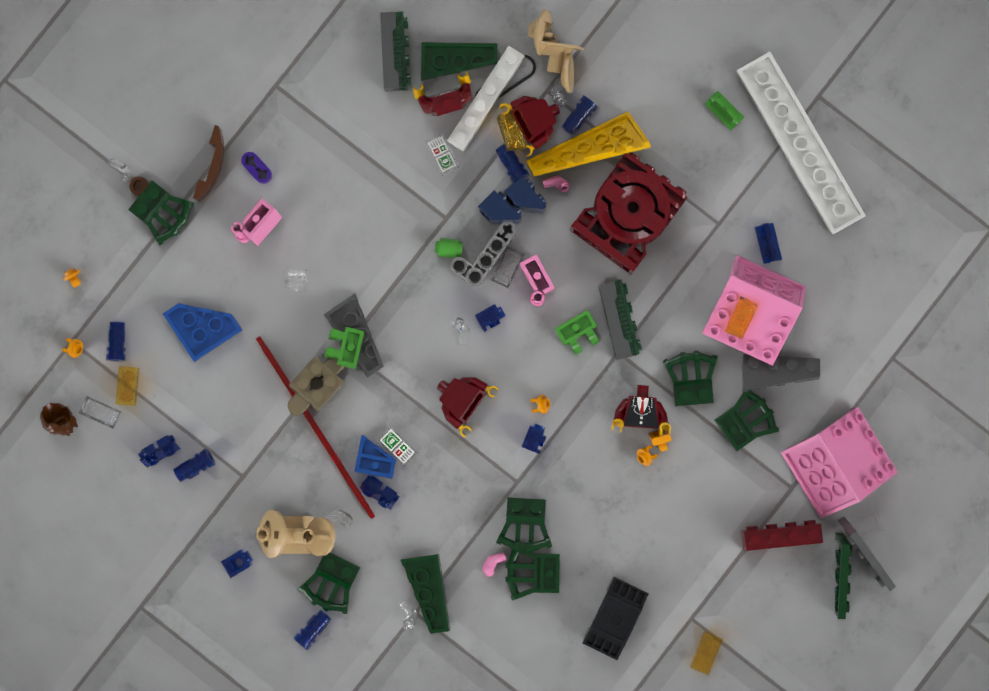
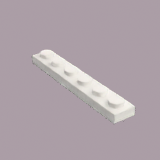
(486, 98)

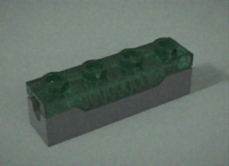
(394, 51)
(618, 319)

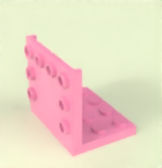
(778, 308)
(840, 464)

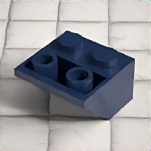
(524, 197)
(497, 209)

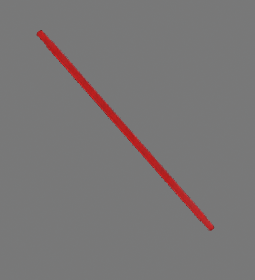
(317, 430)

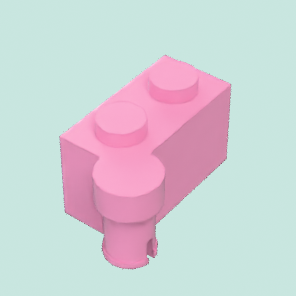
(257, 223)
(537, 279)

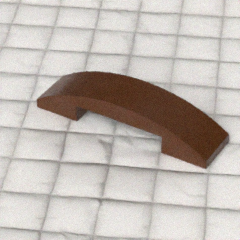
(202, 187)

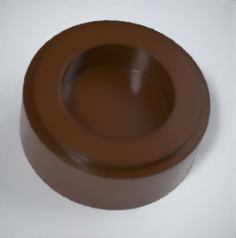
(138, 185)

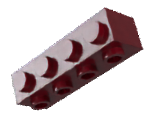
(783, 536)

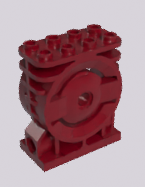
(669, 202)

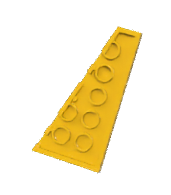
(604, 141)

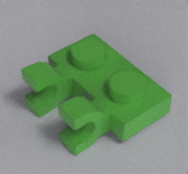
(576, 328)
(349, 349)

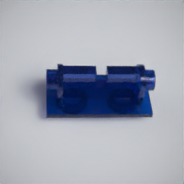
(768, 243)
(166, 447)
(385, 498)

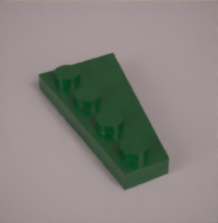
(451, 58)
(841, 576)
(428, 587)

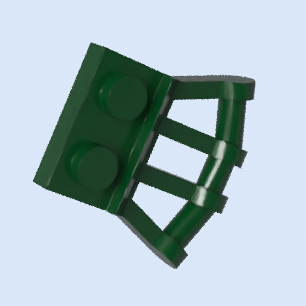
(149, 205)
(692, 391)
(735, 426)
(525, 512)
(337, 571)
(545, 577)

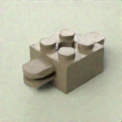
(315, 386)

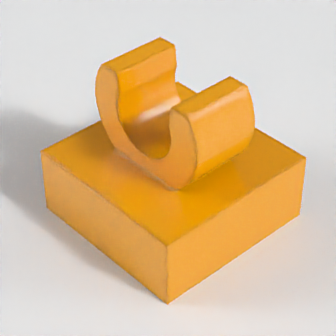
(657, 439)

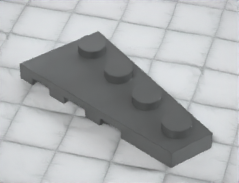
(350, 315)
(784, 370)
(864, 552)

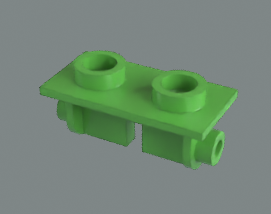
(724, 110)

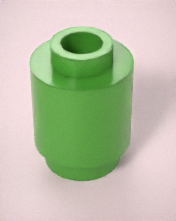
(448, 248)

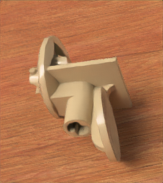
(559, 54)
(294, 535)

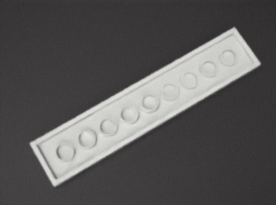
(800, 143)

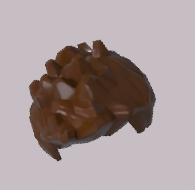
(57, 419)

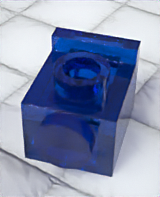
(490, 317)
(534, 438)
(231, 566)

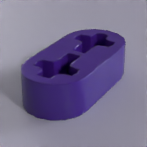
(253, 171)

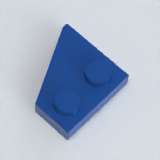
(373, 460)

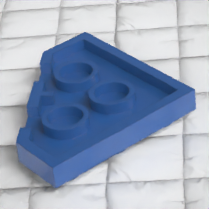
(201, 328)

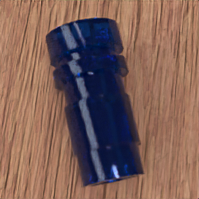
(579, 115)
(512, 164)
(116, 341)
(193, 466)
(314, 628)

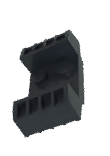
(615, 618)

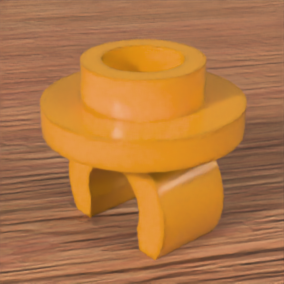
(71, 274)
(74, 348)
(543, 404)
(644, 456)

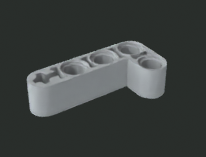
(486, 252)

